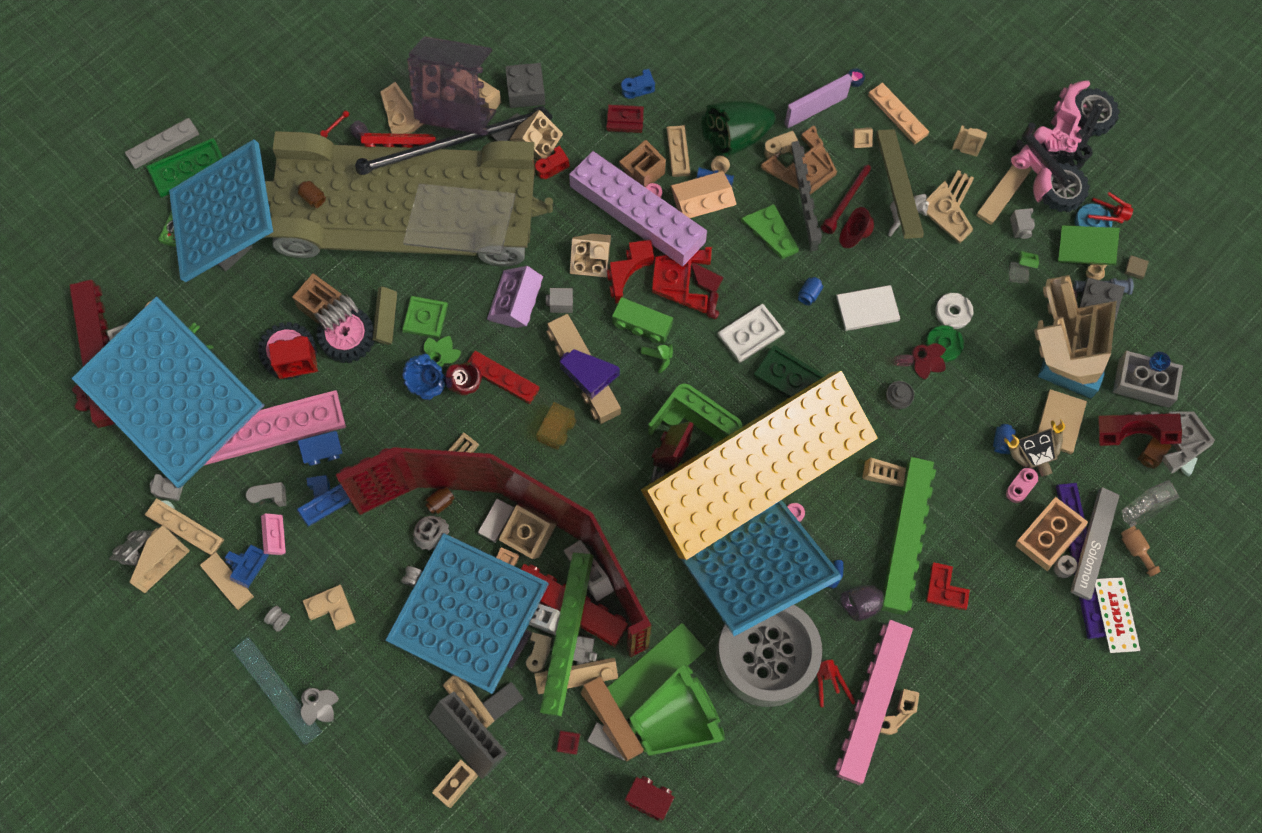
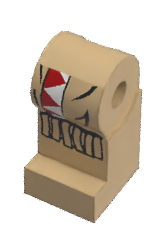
(779, 145)

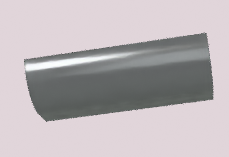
(467, 735)

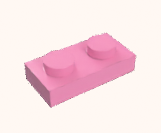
(273, 534)

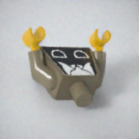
(1038, 448)

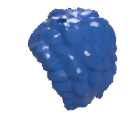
(423, 377)

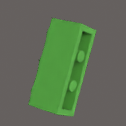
(642, 321)

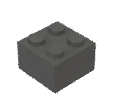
(525, 85)

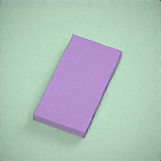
(817, 101)

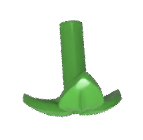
(662, 352)

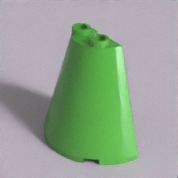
(677, 716)

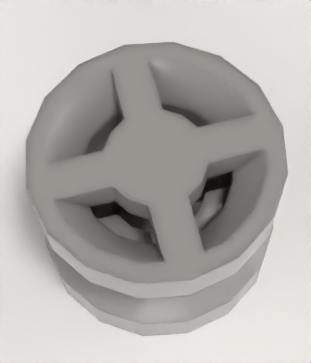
(1061, 569)
(412, 576)
(277, 618)

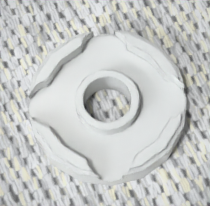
(955, 300)

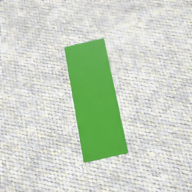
(654, 669)

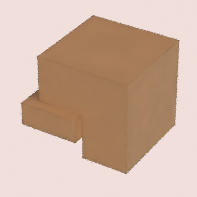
(644, 164)
(314, 296)

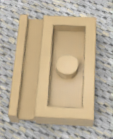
(969, 141)

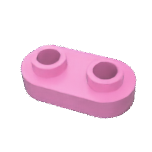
(1022, 484)

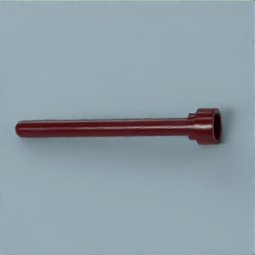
(830, 224)

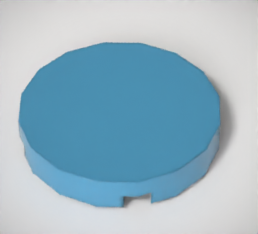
(1092, 209)

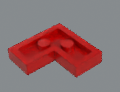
(941, 592)

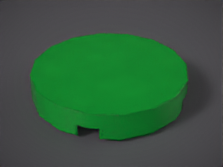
(949, 339)

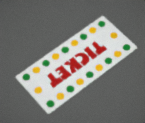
(1117, 615)

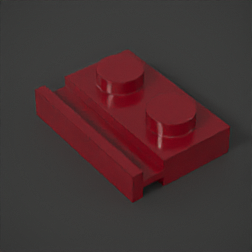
(625, 118)

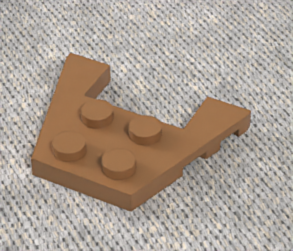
(818, 164)

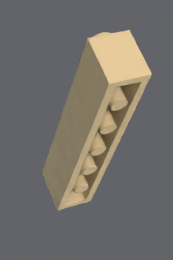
(567, 338)

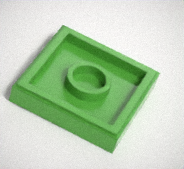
(425, 317)

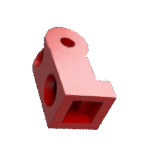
(553, 164)

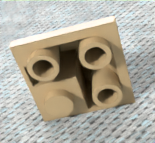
(538, 130)
(590, 255)

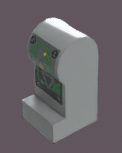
(267, 494)

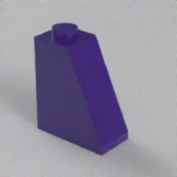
(588, 372)

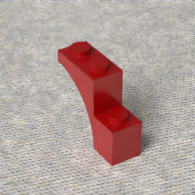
(638, 256)

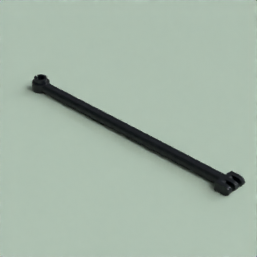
(364, 166)

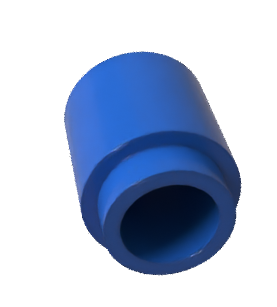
(810, 291)
(1001, 433)

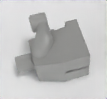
(583, 650)

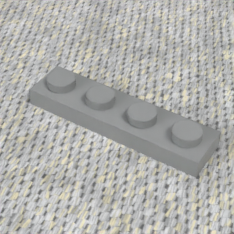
(162, 143)

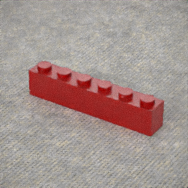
(594, 618)

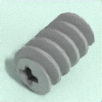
(336, 312)

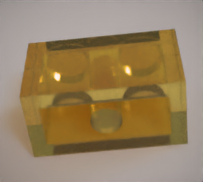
(556, 426)

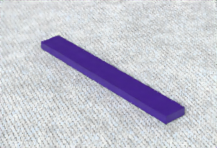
(1090, 608)

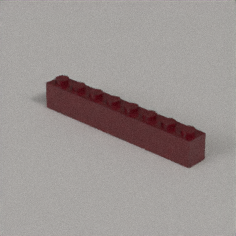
(91, 332)

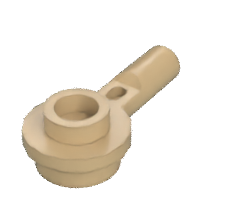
(1096, 271)

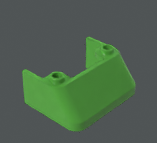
(696, 408)

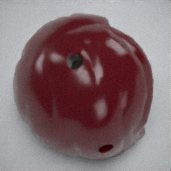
(468, 381)

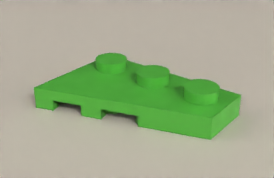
(772, 229)

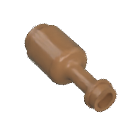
(1139, 546)

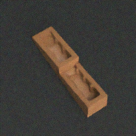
(611, 716)

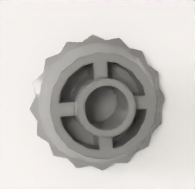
(429, 532)

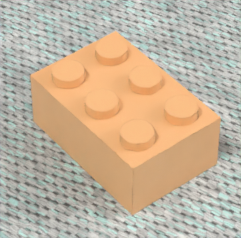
(1051, 533)

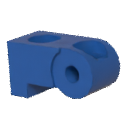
(638, 86)
(319, 485)

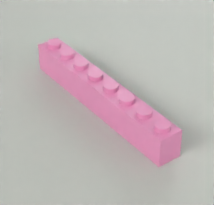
(874, 702)

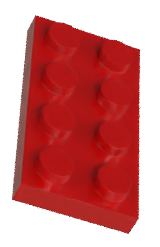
(390, 139)

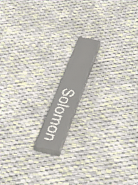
(1094, 544)

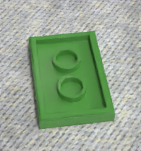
(1088, 245)

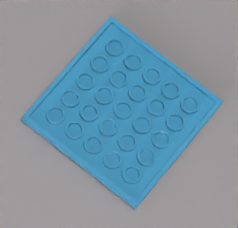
(220, 211)
(761, 568)
(467, 613)

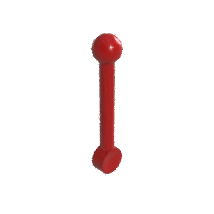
(324, 133)

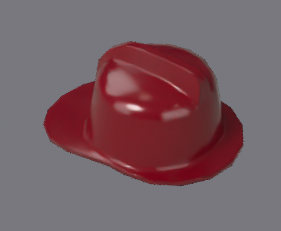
(858, 227)

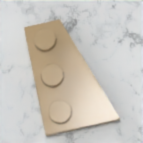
(399, 110)
(947, 213)

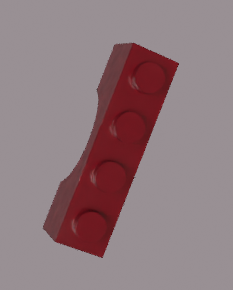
(1163, 427)

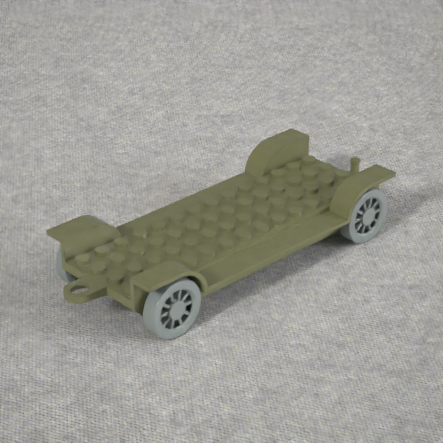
(376, 207)

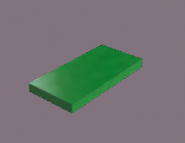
(183, 165)

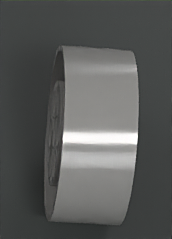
(793, 629)

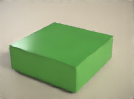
(1028, 259)

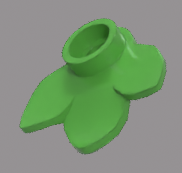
(442, 349)

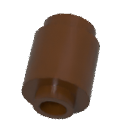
(311, 194)
(439, 500)

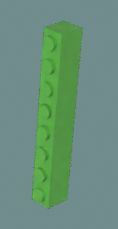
(907, 536)

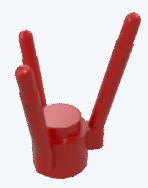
(1123, 212)
(830, 671)

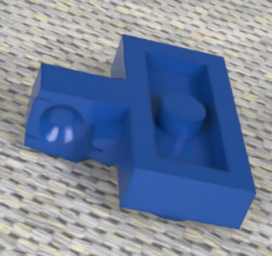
(246, 565)

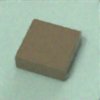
(1136, 267)

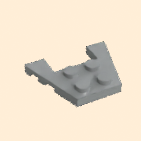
(1194, 441)

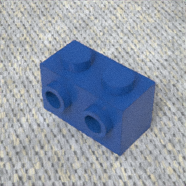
(320, 447)

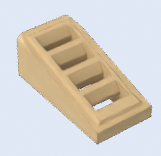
(869, 474)

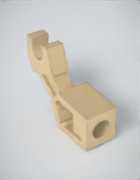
(896, 721)

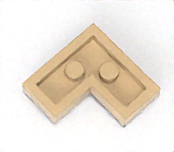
(332, 602)

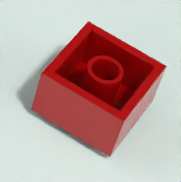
(293, 357)

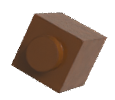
(1153, 453)

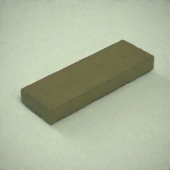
(385, 315)

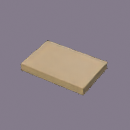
(1068, 409)

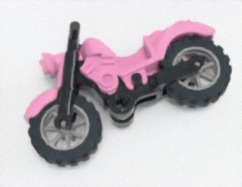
(1064, 144)

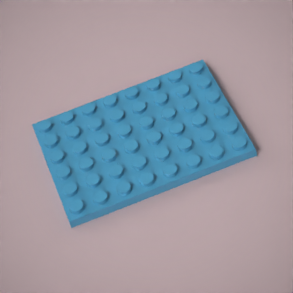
(168, 392)

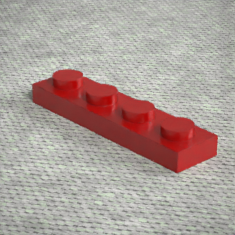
(505, 378)

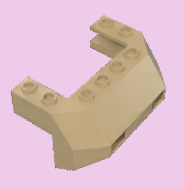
(1079, 338)

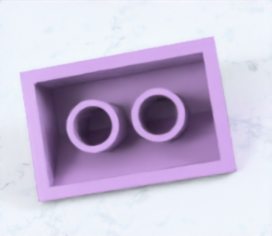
(515, 297)

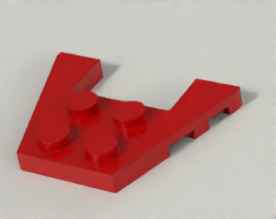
(673, 280)

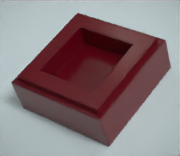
(568, 742)

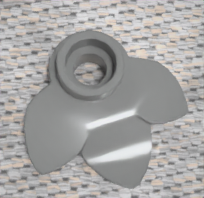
(320, 708)

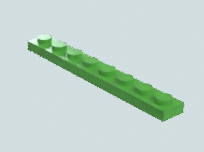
(567, 634)

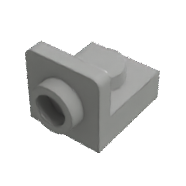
(164, 488)

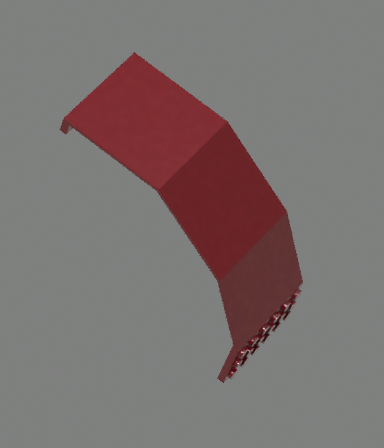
(405, 469)

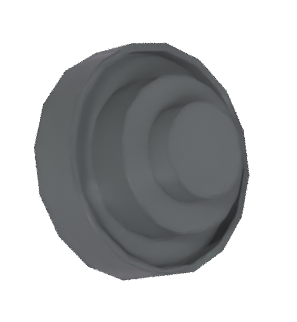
(899, 395)

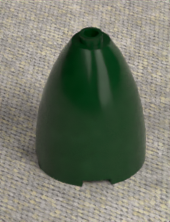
(735, 125)

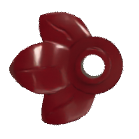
(931, 361)

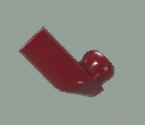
(711, 305)

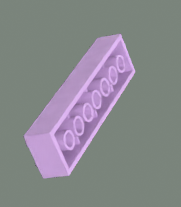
(638, 208)

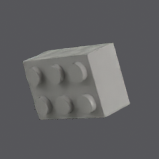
(1141, 382)

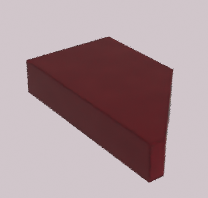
(707, 279)

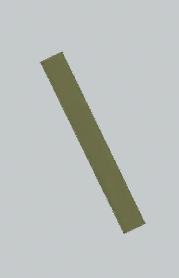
(899, 184)

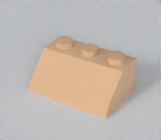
(703, 195)

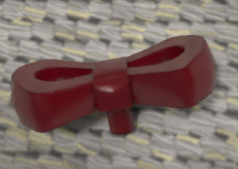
(83, 402)

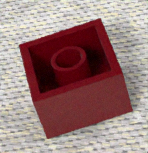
(649, 799)

